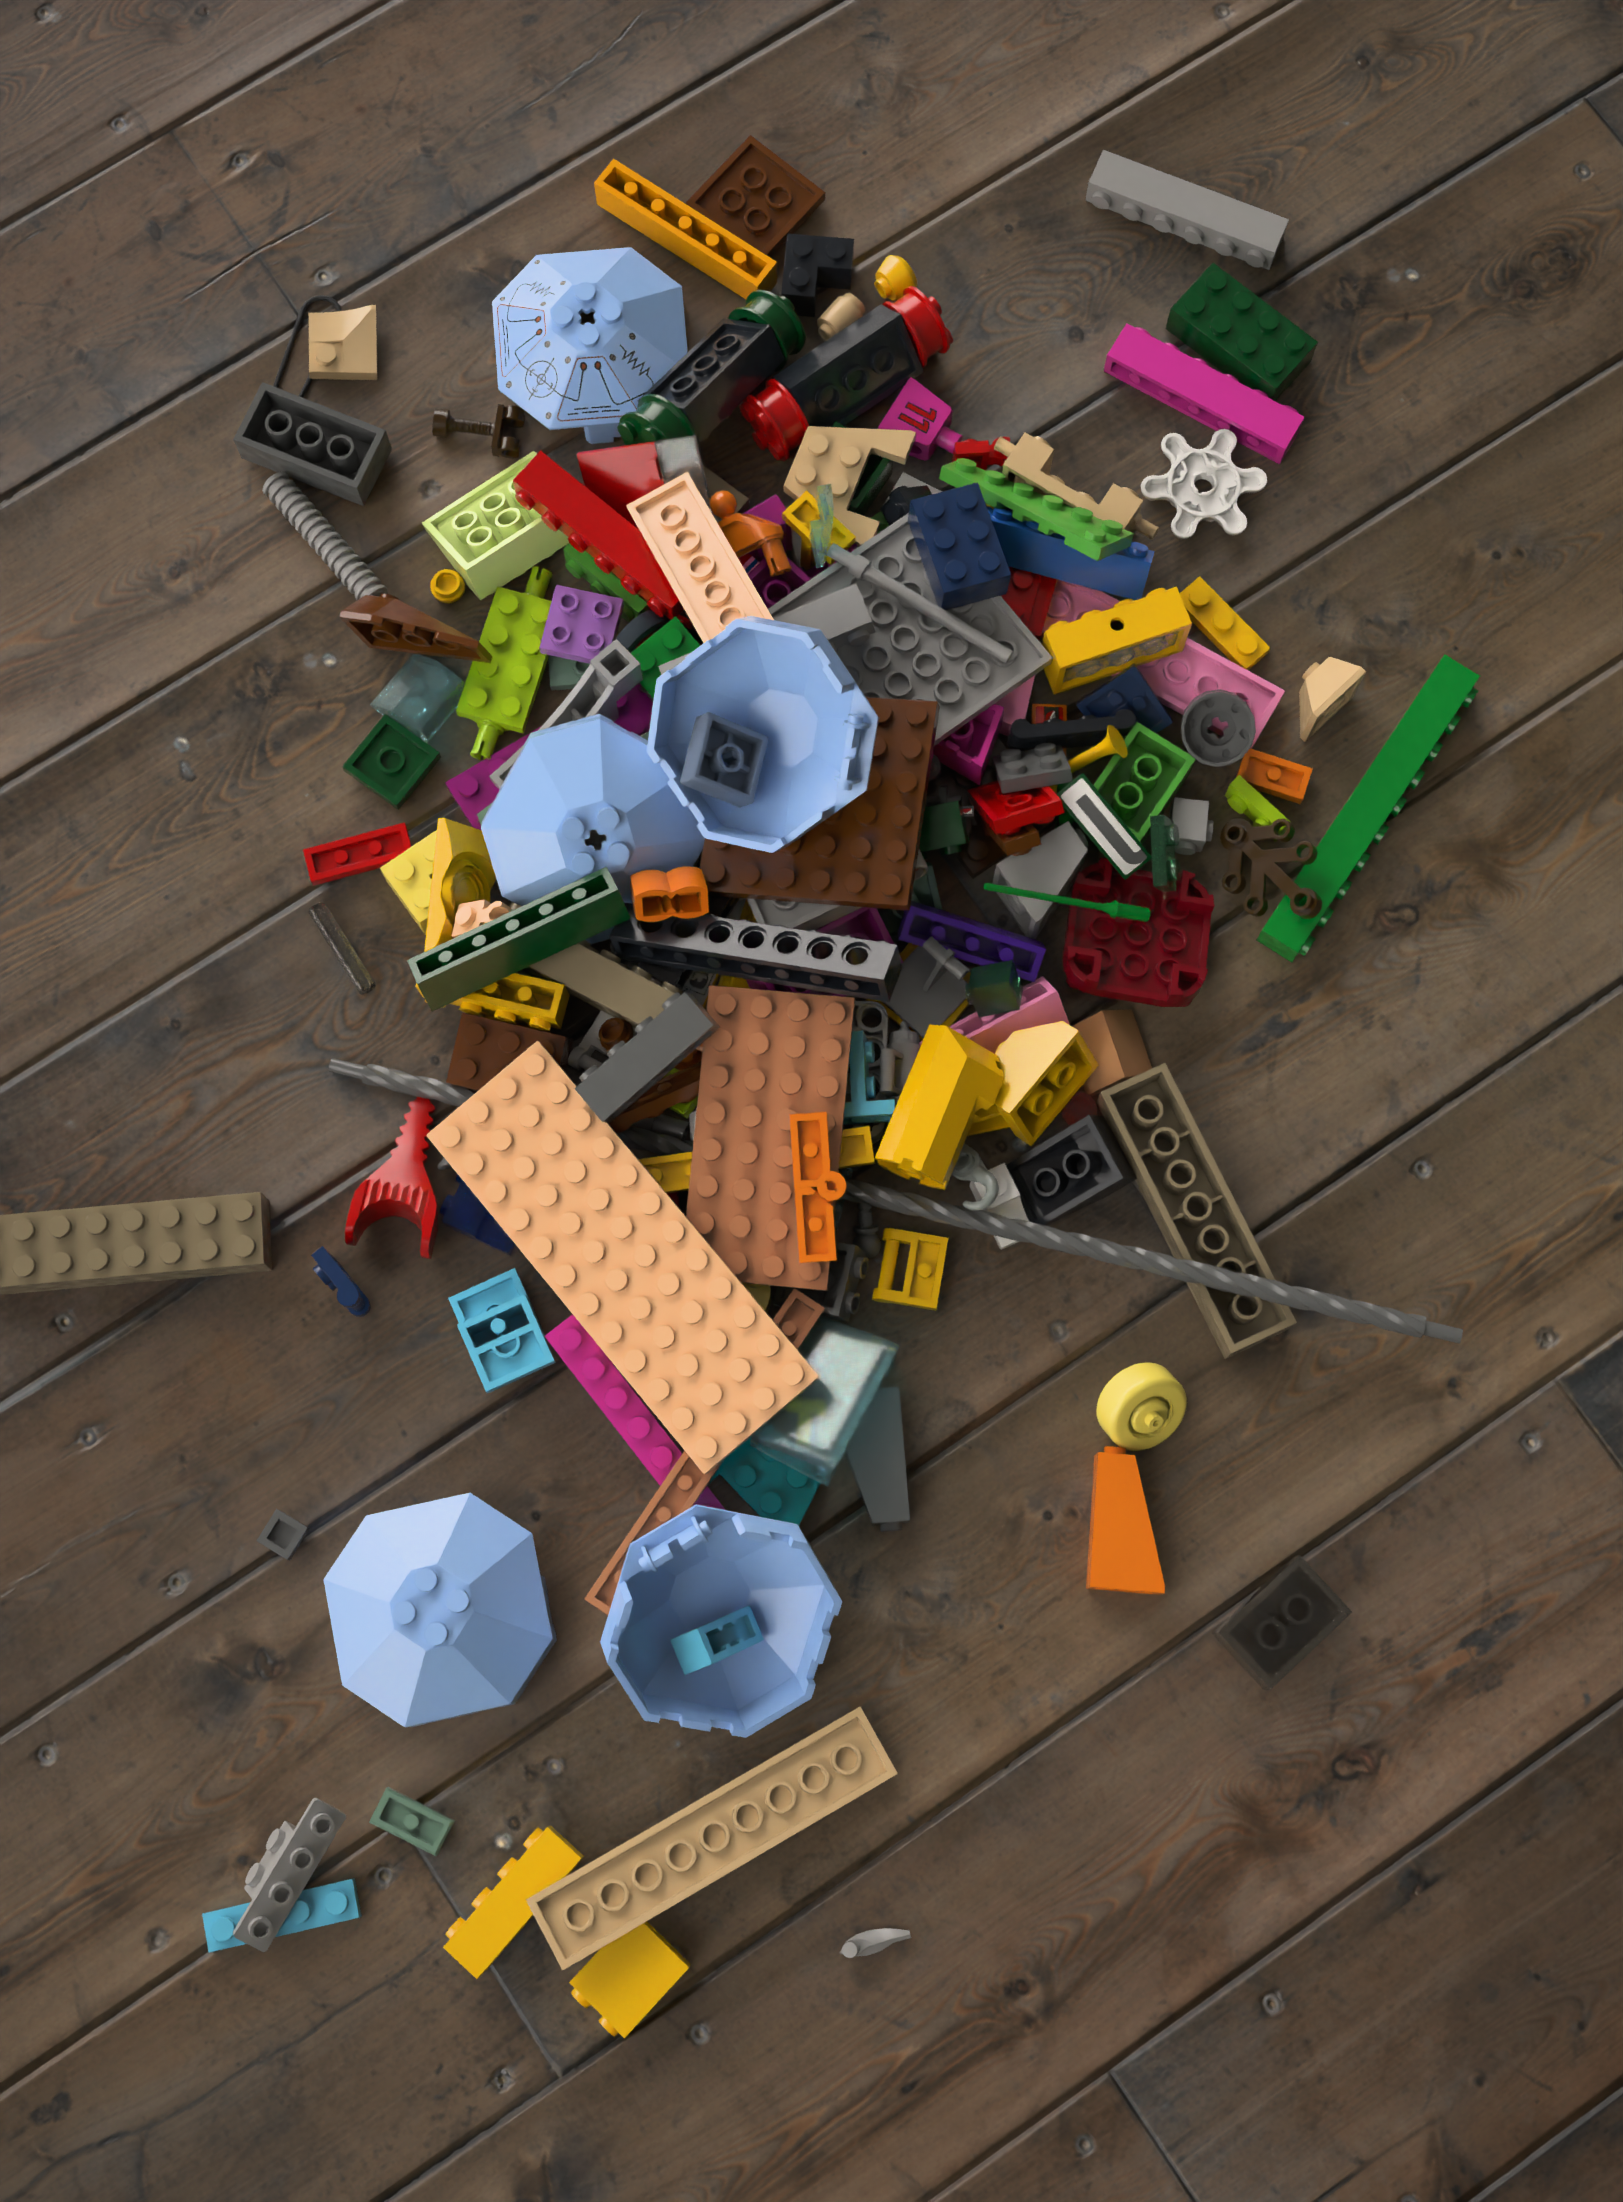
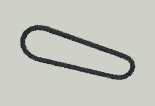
(293, 336)

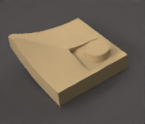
(343, 344)

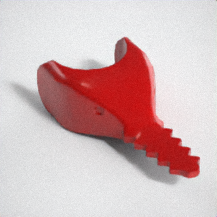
(400, 1184)

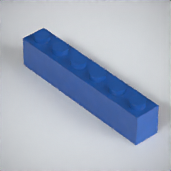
(1047, 555)

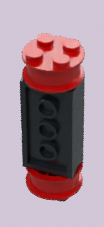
(848, 372)

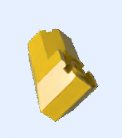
(938, 1106)

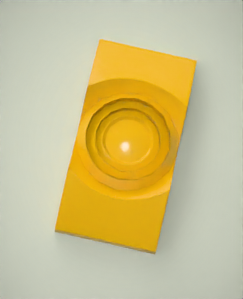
(459, 876)

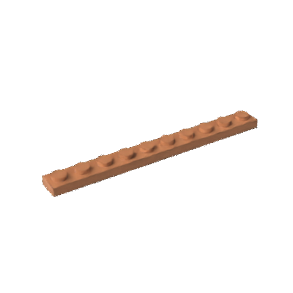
(686, 1480)

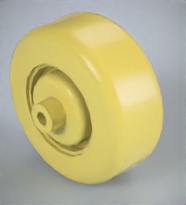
(1141, 1406)

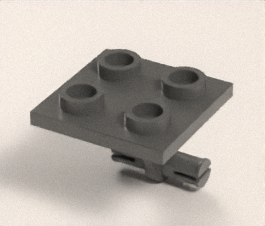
(928, 987)

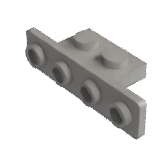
(284, 1872)

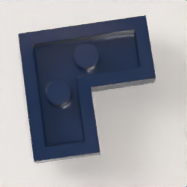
(1130, 692)

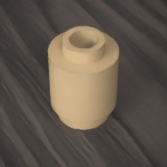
(839, 315)

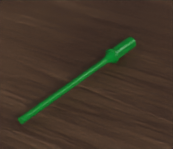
(1114, 908)

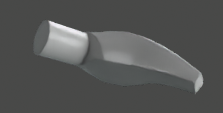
(872, 1941)

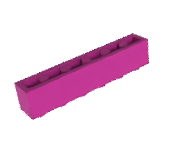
(1203, 392)

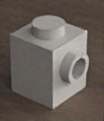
(1192, 823)

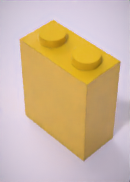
(628, 1978)

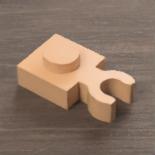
(477, 913)

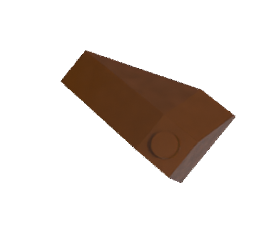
(396, 626)

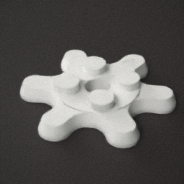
(1209, 464)

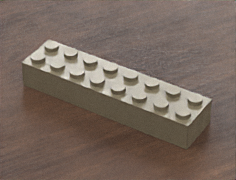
(1192, 1203)
(134, 1243)

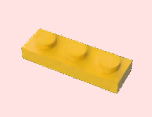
(1223, 625)

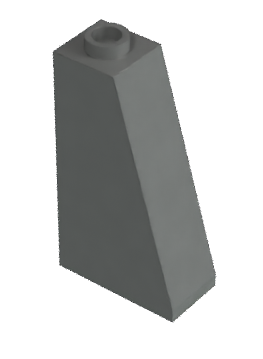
(879, 1461)

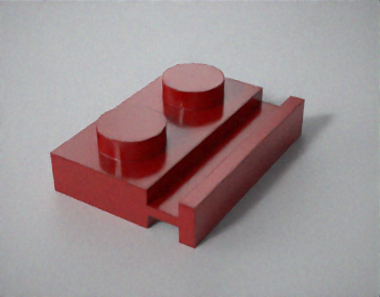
(1030, 598)

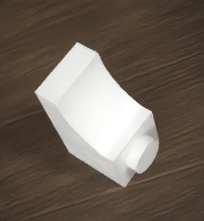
(1007, 1202)

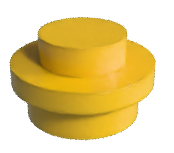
(447, 586)

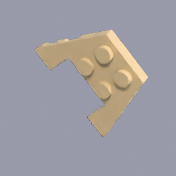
(839, 459)

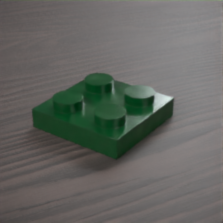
(391, 761)

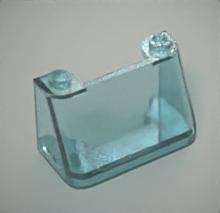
(821, 1421)

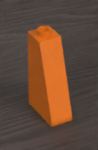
(1121, 1534)

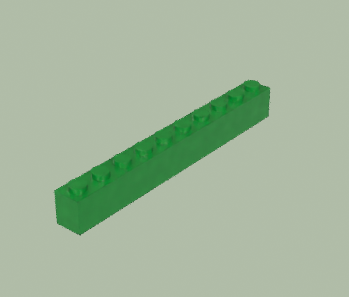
(1371, 803)

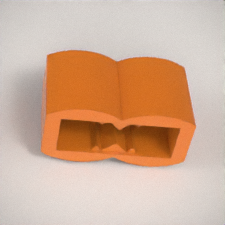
(674, 893)

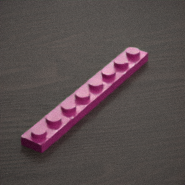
(619, 1402)

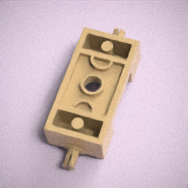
(1031, 464)

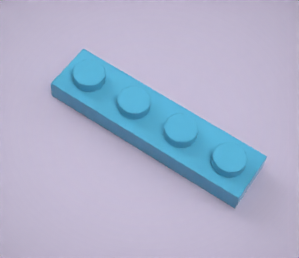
(312, 1909)

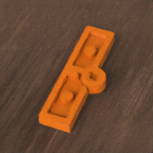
(814, 1187)

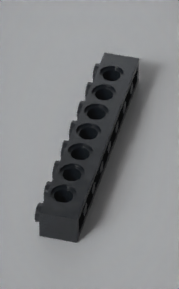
(763, 953)

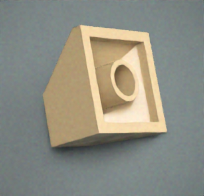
(1325, 692)

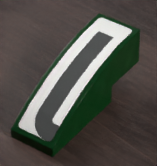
(1104, 826)

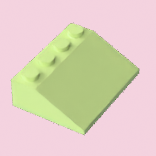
(492, 535)

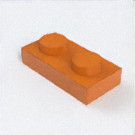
(1275, 775)

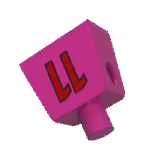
(926, 415)

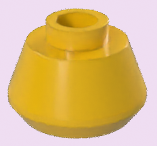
(894, 277)

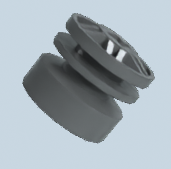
(1206, 745)

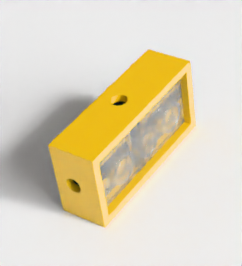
(1116, 639)

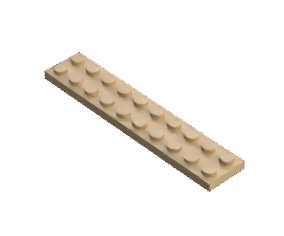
(710, 1838)

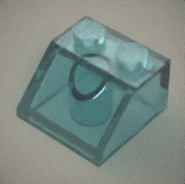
(420, 696)

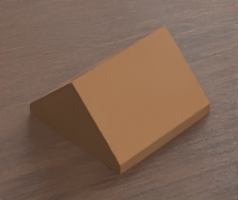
(1115, 1046)

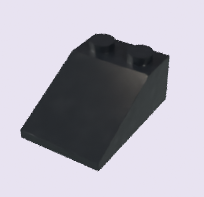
(1070, 1171)

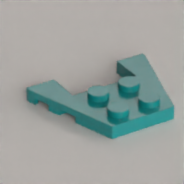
(768, 1484)

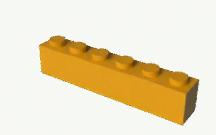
(684, 231)

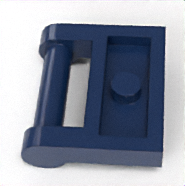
(335, 1277)

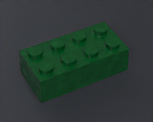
(1240, 333)

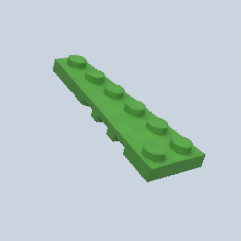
(1078, 525)

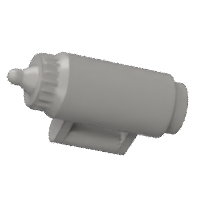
(898, 1061)

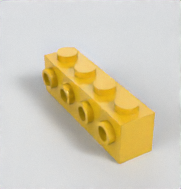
(519, 998)
(504, 1910)

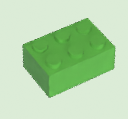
(1145, 779)

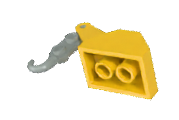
(1041, 1075)

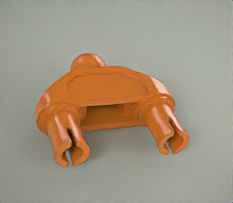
(750, 532)

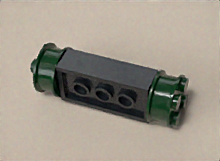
(718, 372)

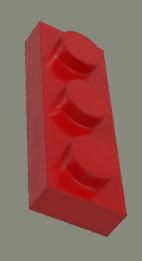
(356, 853)

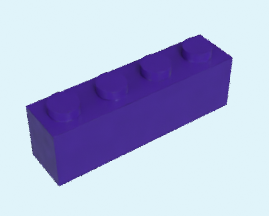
(971, 939)

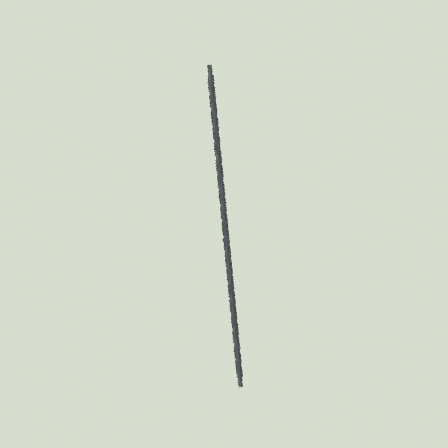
(994, 1224)

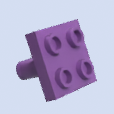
(580, 624)

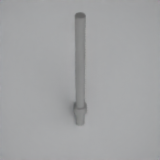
(861, 568)

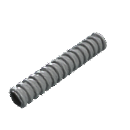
(322, 536)

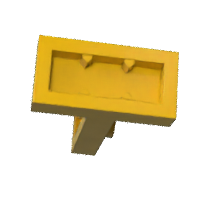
(798, 518)

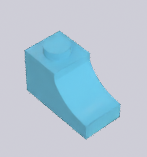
(717, 1640)

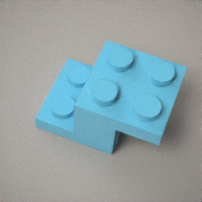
(501, 1330)

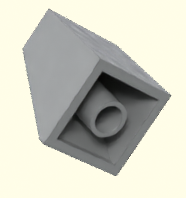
(1045, 869)

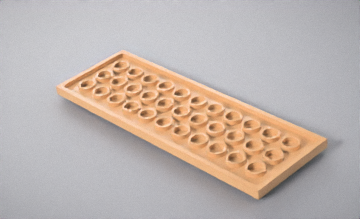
(623, 1258)

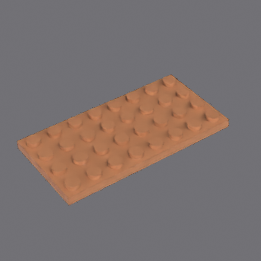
(764, 1062)

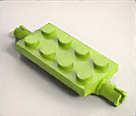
(504, 691)

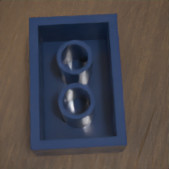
(959, 546)

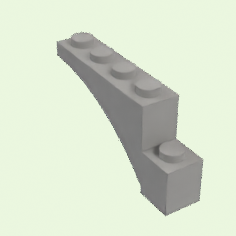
(601, 686)

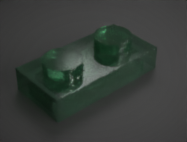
(1163, 841)

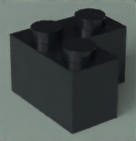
(814, 264)

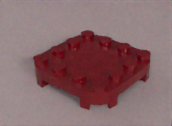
(1133, 959)

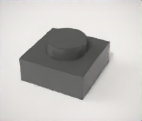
(283, 1534)

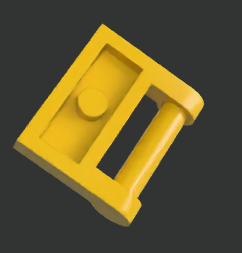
(922, 1271)

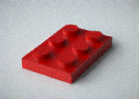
(1012, 810)

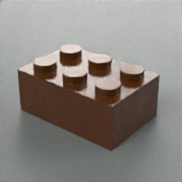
(490, 1045)

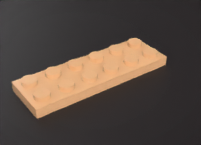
(696, 557)

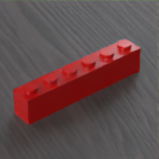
(595, 529)

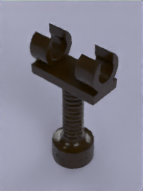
(505, 446)

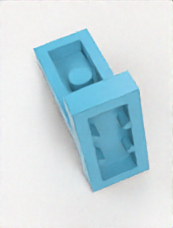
(863, 1087)

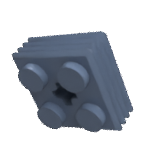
(741, 750)

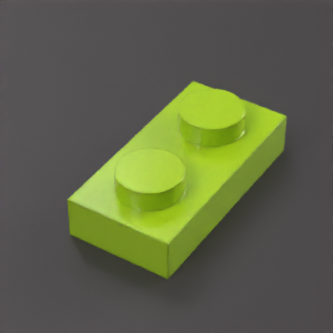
(1248, 800)

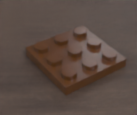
(757, 197)

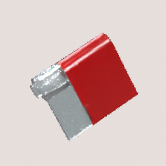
(634, 470)

